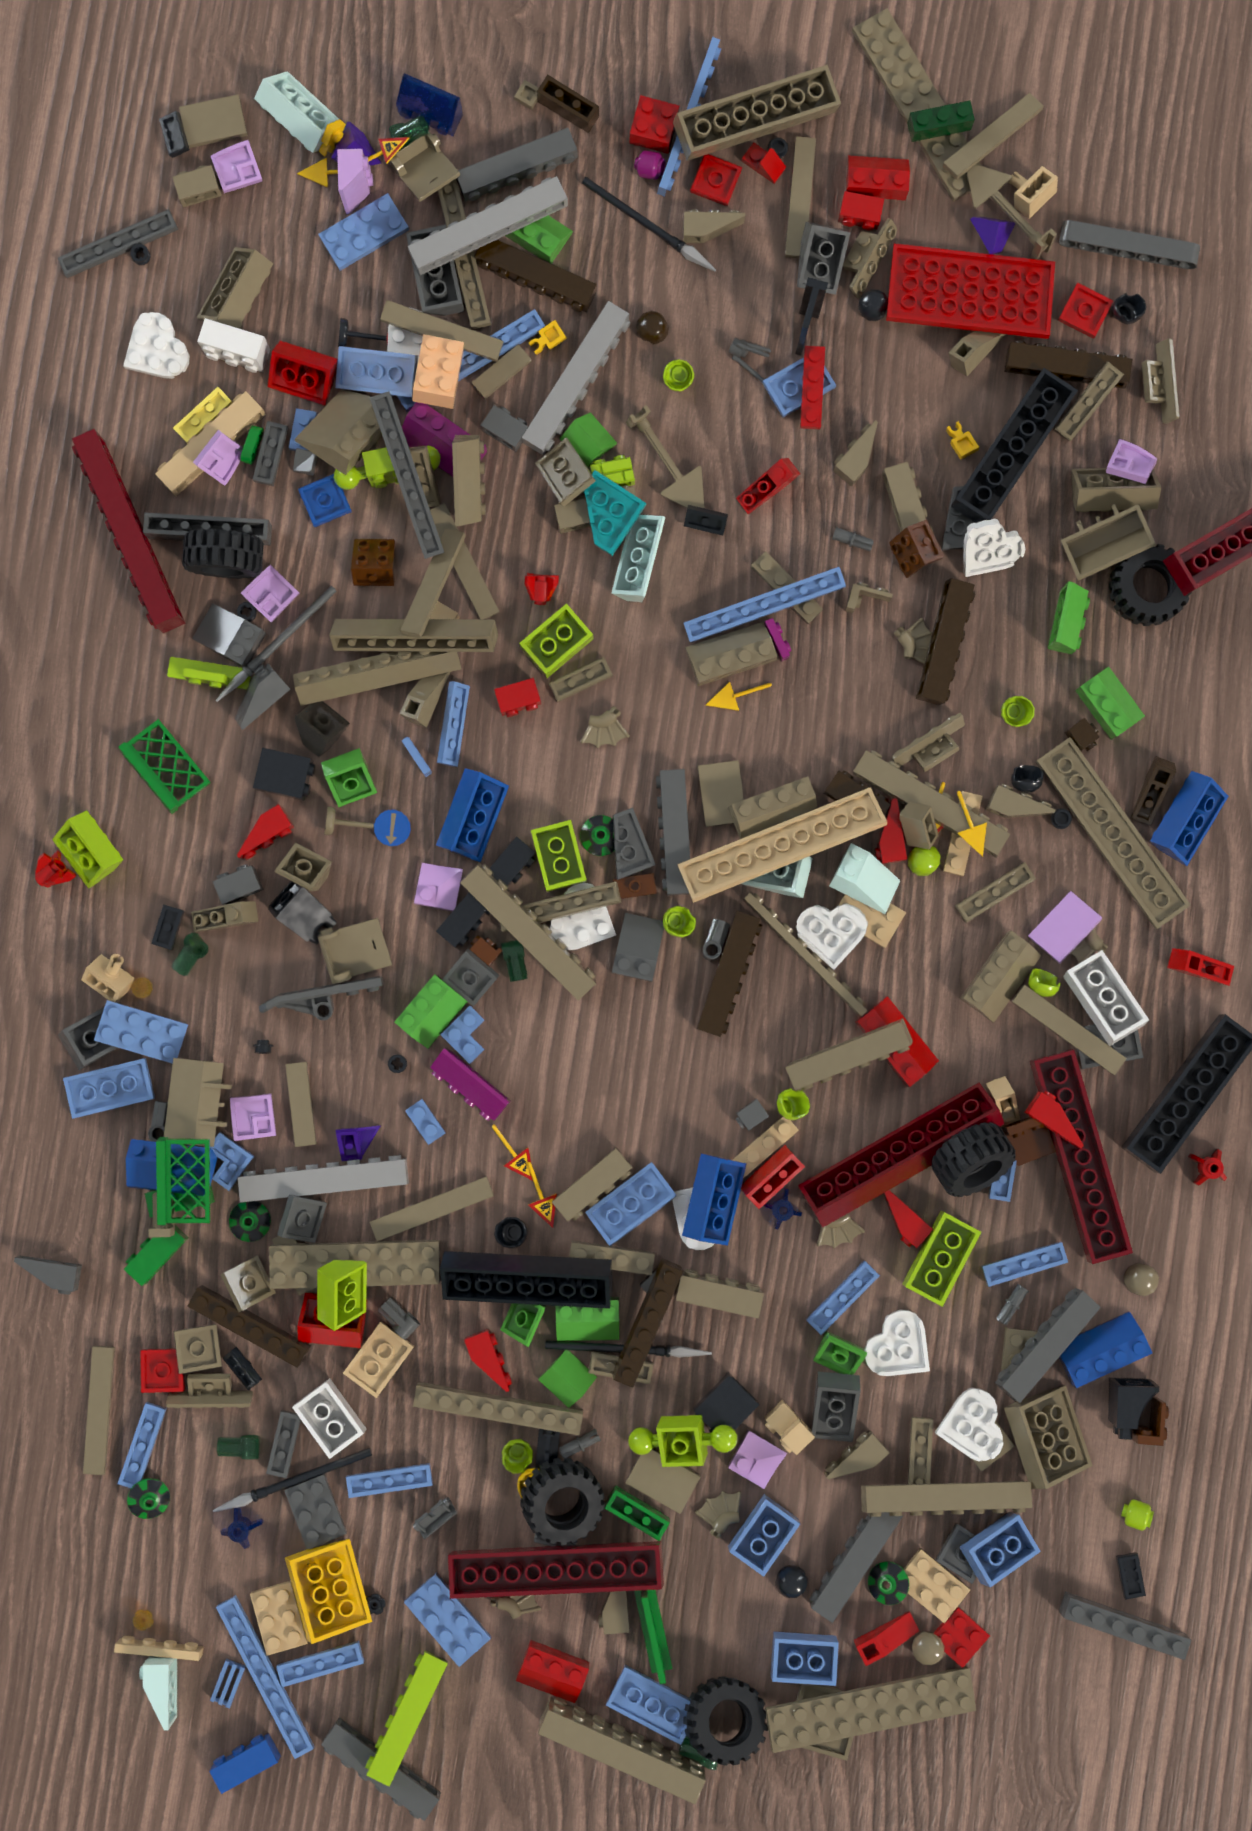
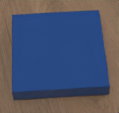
(324, 500)

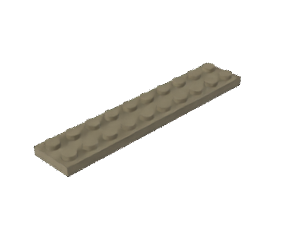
(909, 89)
(1113, 833)
(870, 1709)

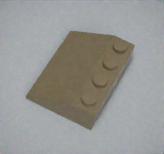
(342, 430)
(1048, 1437)

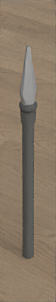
(254, 664)

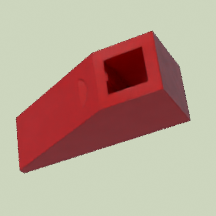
(768, 485)
(267, 828)
(485, 1355)
(885, 1638)

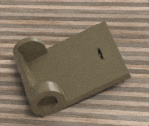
(424, 166)
(351, 950)

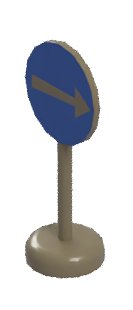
(389, 827)

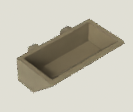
(1108, 541)
(194, 1100)

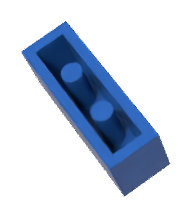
(244, 1762)

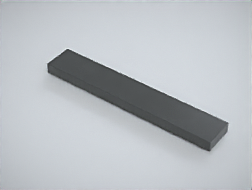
(117, 243)

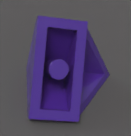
(355, 139)
(993, 232)
(355, 1141)

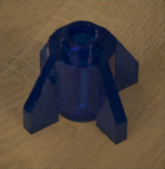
(775, 1206)
(242, 1523)

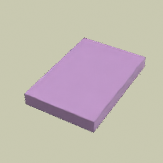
(1065, 927)

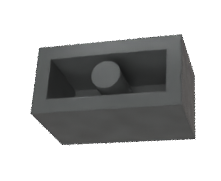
(504, 427)
(238, 884)

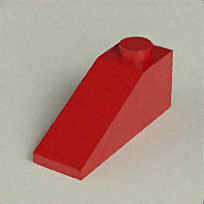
(891, 840)
(1200, 966)
(1051, 1115)
(907, 1222)

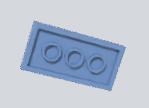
(363, 231)
(376, 371)
(140, 1032)
(109, 1088)
(631, 1204)
(447, 1619)
(650, 1704)

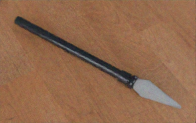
(687, 251)
(658, 1350)
(260, 1493)

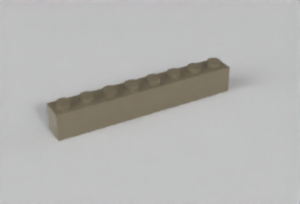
(439, 635)
(371, 674)
(906, 788)
(529, 931)
(498, 1408)
(946, 1497)

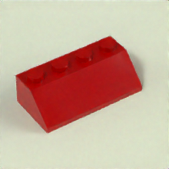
(908, 1065)

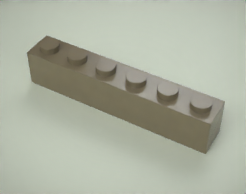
(849, 1054)

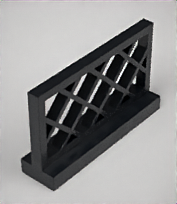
(810, 307)

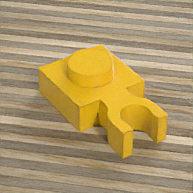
(332, 135)
(550, 335)
(962, 443)

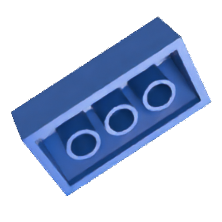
(472, 815)
(1189, 817)
(142, 1166)
(714, 1199)
(1104, 1350)

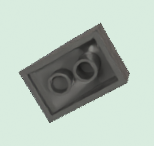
(822, 255)
(229, 635)
(261, 693)
(638, 947)
(80, 1041)
(835, 1406)

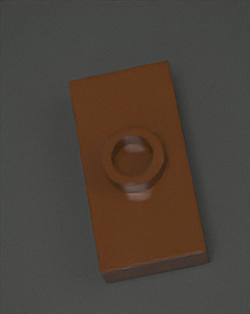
(636, 886)

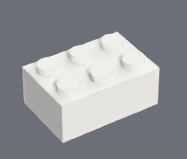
(233, 346)
(329, 1418)

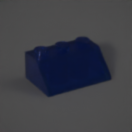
(437, 106)

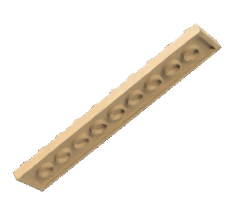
(782, 844)

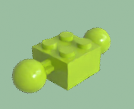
(377, 469)
(682, 1440)

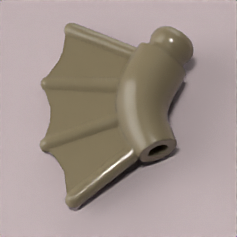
(915, 640)
(604, 729)
(1088, 946)
(839, 1232)
(721, 1512)
(515, 1604)

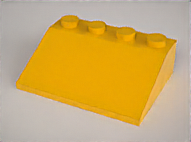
(328, 1590)

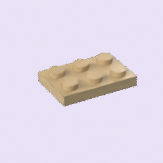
(880, 925)
(378, 1359)
(934, 1585)
(278, 1618)

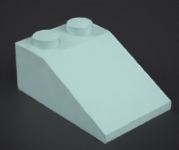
(865, 879)
(787, 880)
(160, 1686)

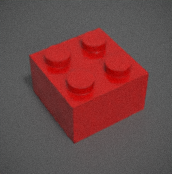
(653, 124)

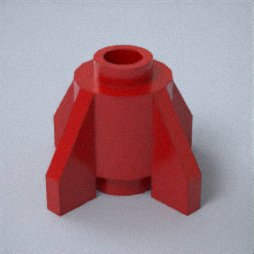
(541, 587)
(52, 870)
(1204, 1167)

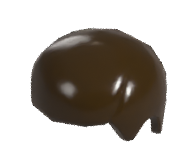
(652, 327)

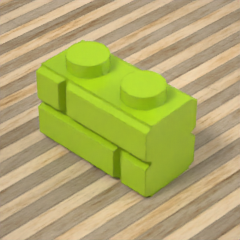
(617, 470)

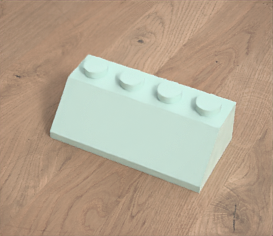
(295, 109)
(638, 558)

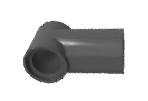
(716, 938)
(158, 1119)
(402, 1321)

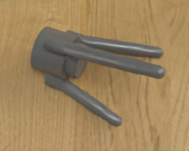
(740, 348)

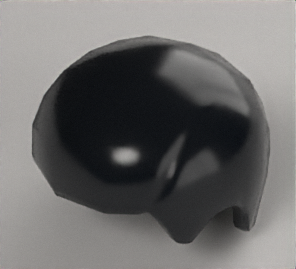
(873, 305)
(1129, 308)
(1027, 778)
(511, 1232)
(791, 1581)

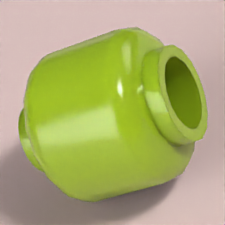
(1137, 1515)

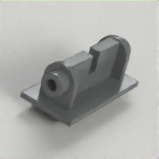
(439, 1515)

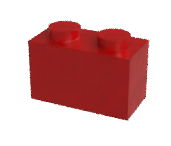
(861, 211)
(518, 697)

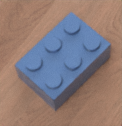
(764, 1535)
(1000, 1549)
(804, 1658)

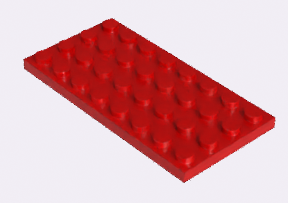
(970, 291)

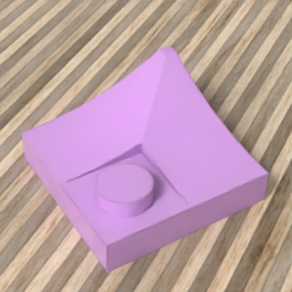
(236, 167)
(220, 457)
(1131, 462)
(270, 593)
(438, 886)
(252, 1117)
(756, 1459)

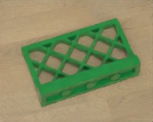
(148, 775)
(165, 1176)
(653, 1632)

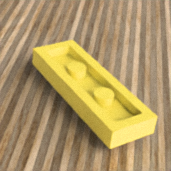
(204, 412)

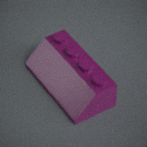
(428, 427)
(470, 1084)

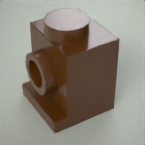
(485, 950)

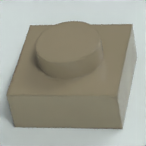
(527, 94)

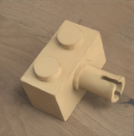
(1033, 192)
(108, 978)

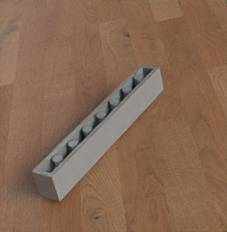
(488, 225)
(575, 378)
(323, 1179)

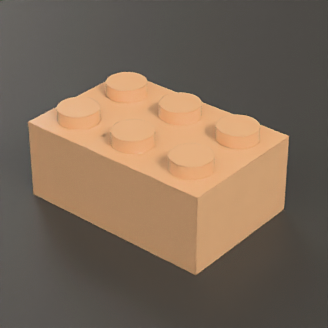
(438, 371)

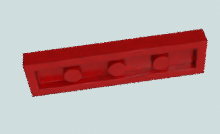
(812, 387)

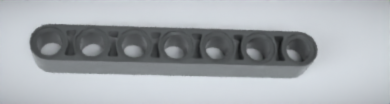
(1129, 244)

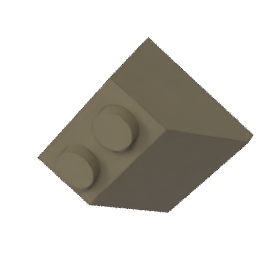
(304, 867)

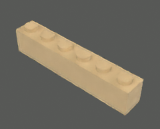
(231, 421)

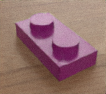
(781, 647)

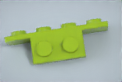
(204, 672)

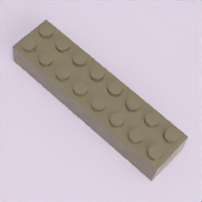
(756, 112)
(387, 1262)
(622, 1749)

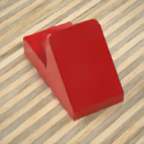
(763, 162)

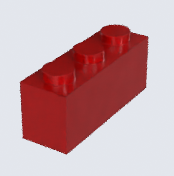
(772, 1177)

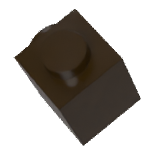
(1083, 734)

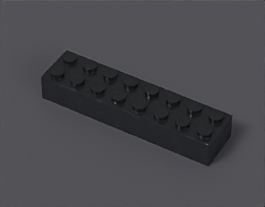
(1014, 447)
(1189, 1093)
(526, 1279)

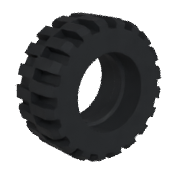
(222, 553)
(1131, 603)
(973, 1159)
(575, 1522)
(752, 1725)

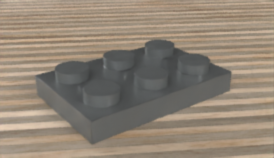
(1128, 1047)
(315, 1511)

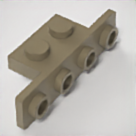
(867, 254)
(1160, 381)
(933, 746)
(209, 1391)

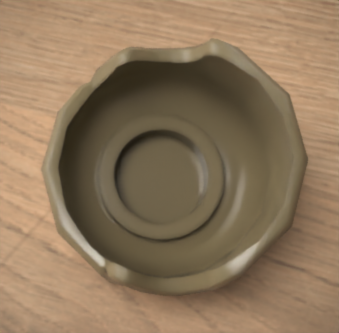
(1141, 1279)
(927, 1648)

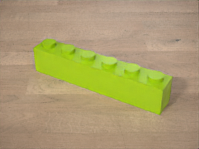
(406, 1718)

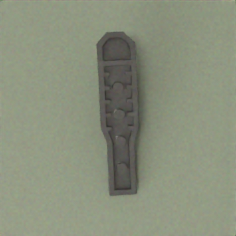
(310, 999)

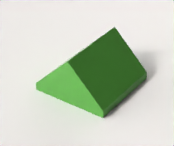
(589, 438)
(522, 1322)
(839, 1354)
(567, 1378)

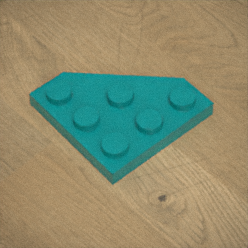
(611, 512)

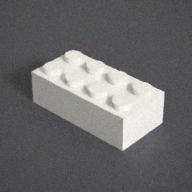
(1105, 998)

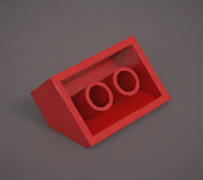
(878, 177)
(302, 372)
(314, 1331)
(553, 1671)

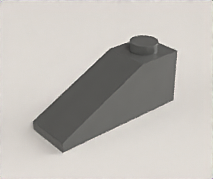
(55, 1274)

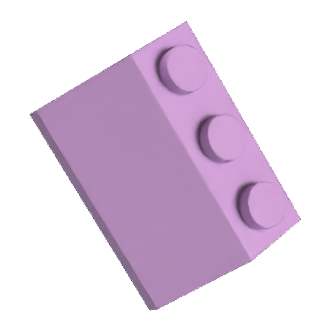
(353, 177)

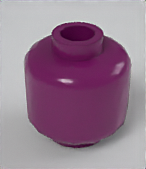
(650, 165)

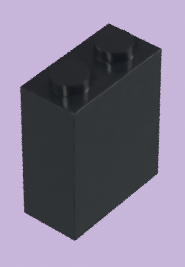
(284, 774)
(726, 1404)

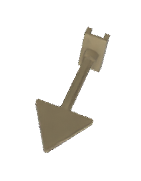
(985, 184)
(686, 489)

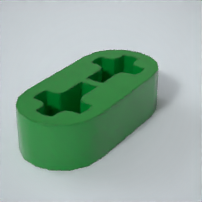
(252, 444)

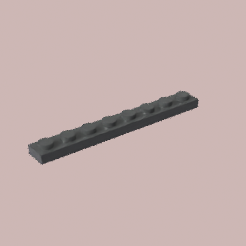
(407, 474)

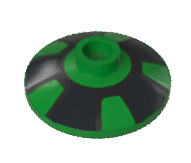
(589, 837)
(260, 1221)
(148, 1490)
(895, 1576)

